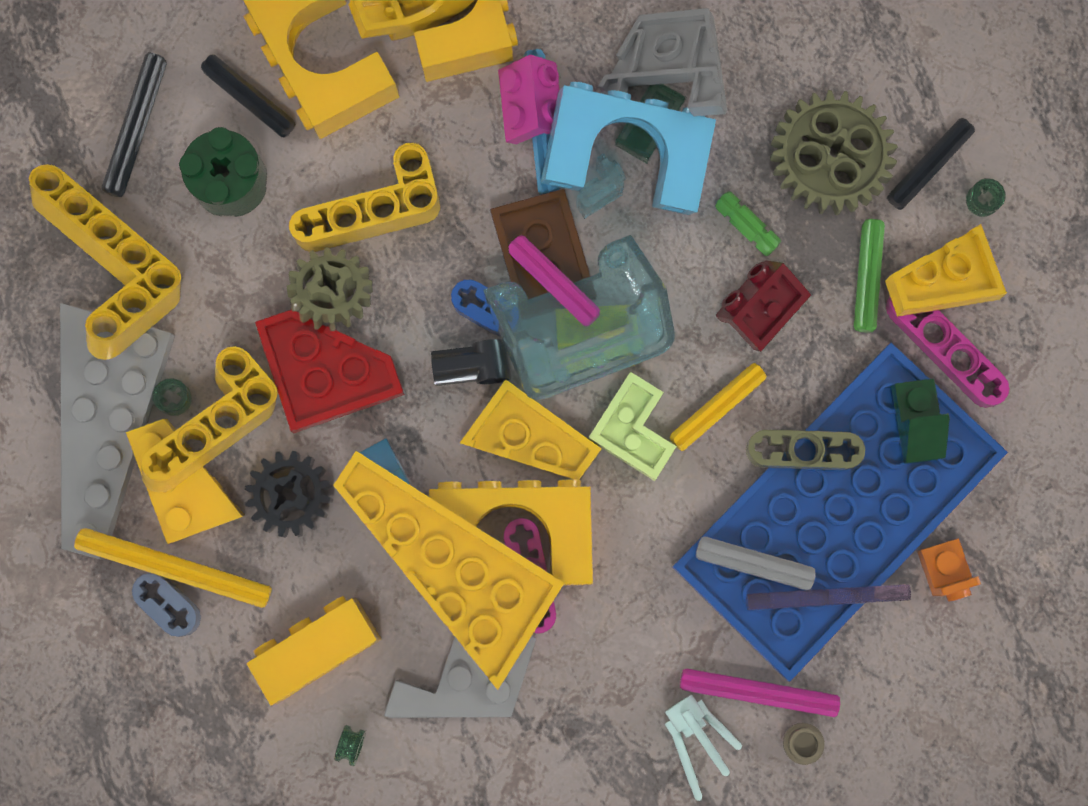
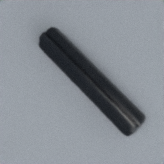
(248, 95)
(931, 163)

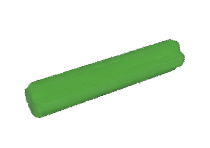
(869, 275)

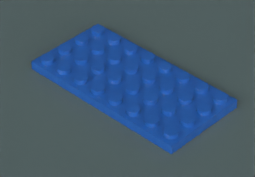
(841, 522)

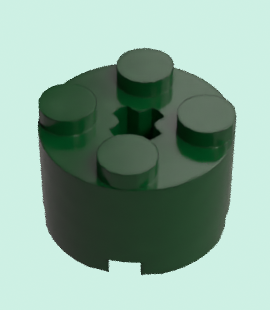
(212, 156)

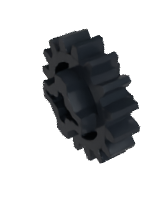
(296, 479)

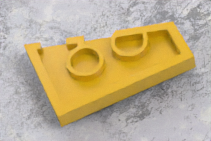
(191, 505)

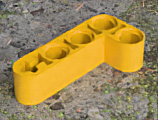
(365, 205)
(204, 426)

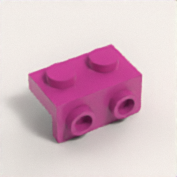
(528, 97)

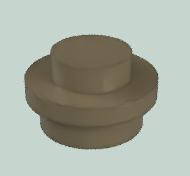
(803, 743)

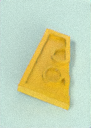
(948, 278)
(530, 434)

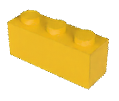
(312, 649)

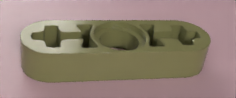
(835, 439)

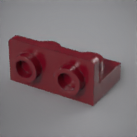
(763, 303)

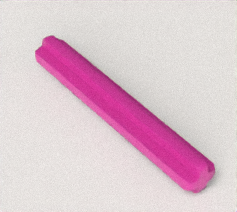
(760, 692)

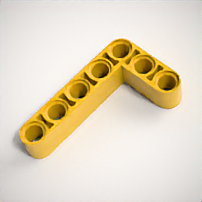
(113, 255)

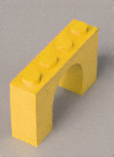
(467, 44)
(325, 99)
(561, 509)

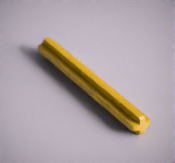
(172, 567)

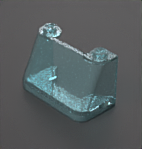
(558, 352)

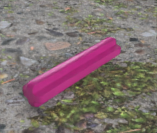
(554, 280)

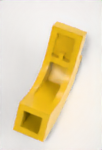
(402, 17)

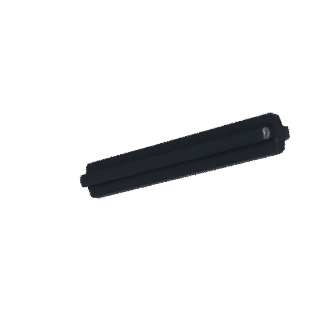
(134, 125)

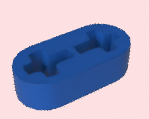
(473, 312)

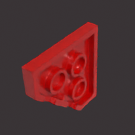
(323, 371)

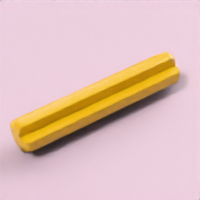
(718, 406)

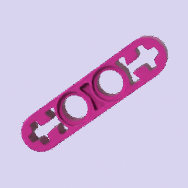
(941, 355)

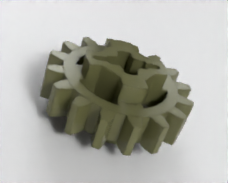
(318, 300)

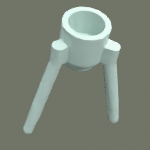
(688, 718)

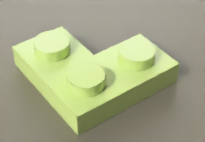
(622, 428)

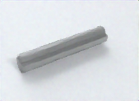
(755, 563)

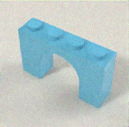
(679, 136)

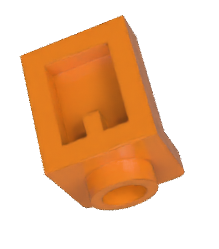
(947, 570)

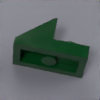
(919, 421)

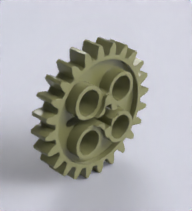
(847, 123)

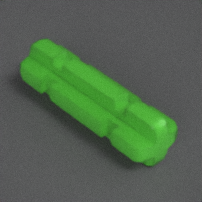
(747, 223)

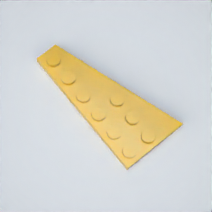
(466, 576)

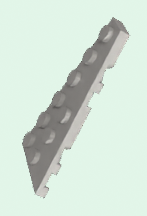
(97, 409)

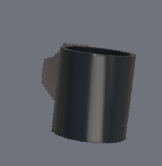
(483, 362)

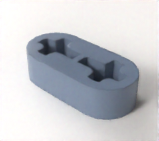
(159, 611)

